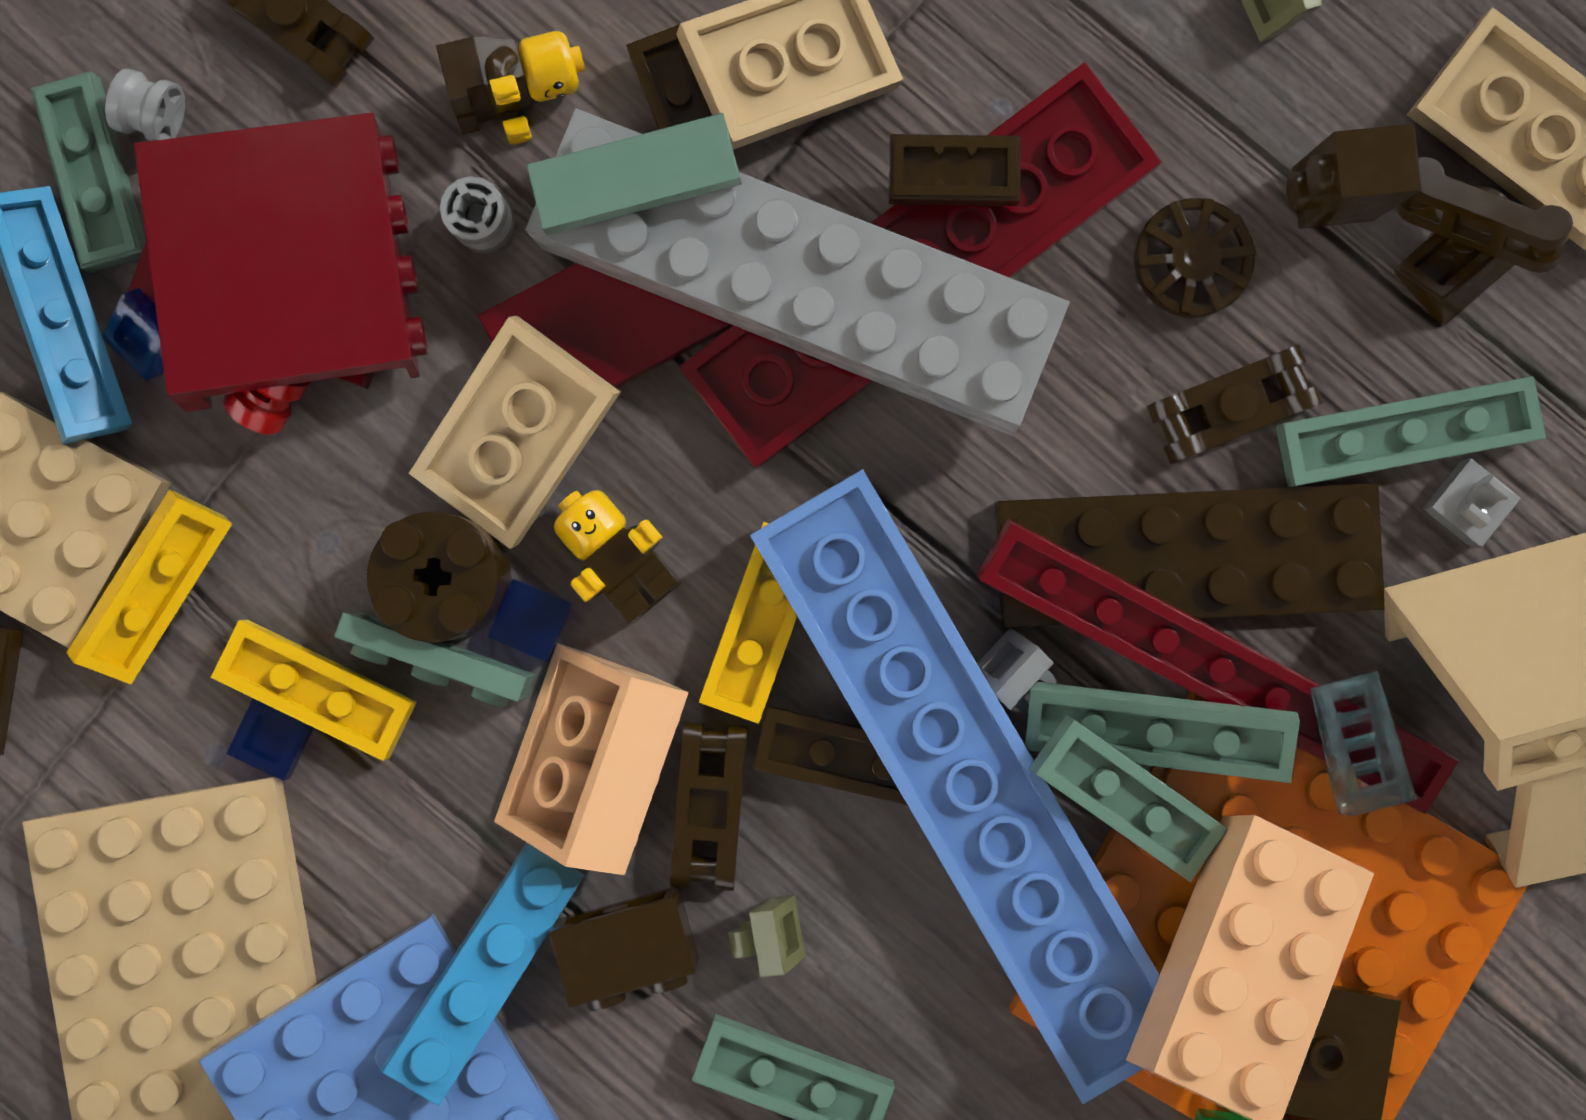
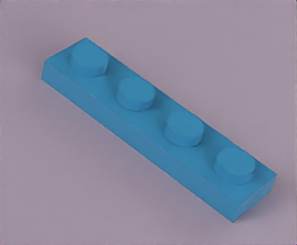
(58, 318)
(481, 975)

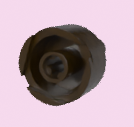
(402, 582)

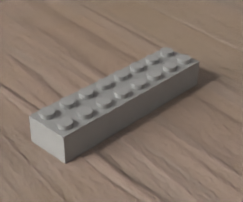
(828, 288)

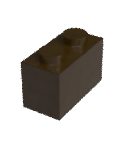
(1355, 176)
(625, 949)

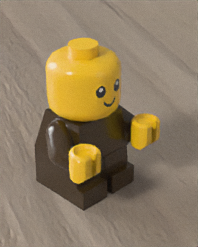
(495, 80)
(617, 559)

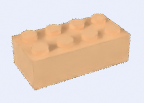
(1251, 968)

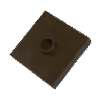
(1348, 1058)

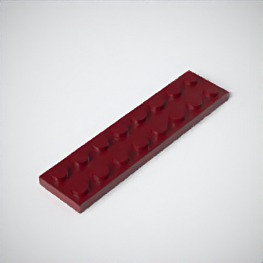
(1073, 164)

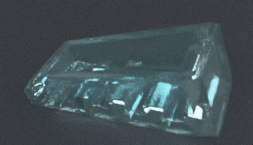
(1396, 782)

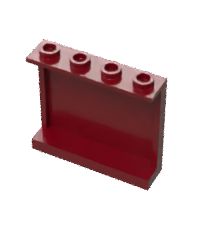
(277, 257)

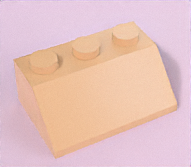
(590, 761)

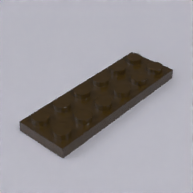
(1221, 548)

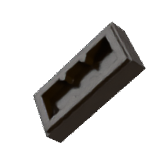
(954, 170)

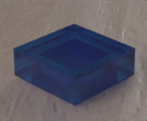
(135, 333)
(530, 620)
(270, 740)

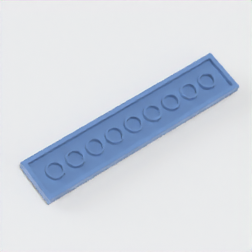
(966, 777)

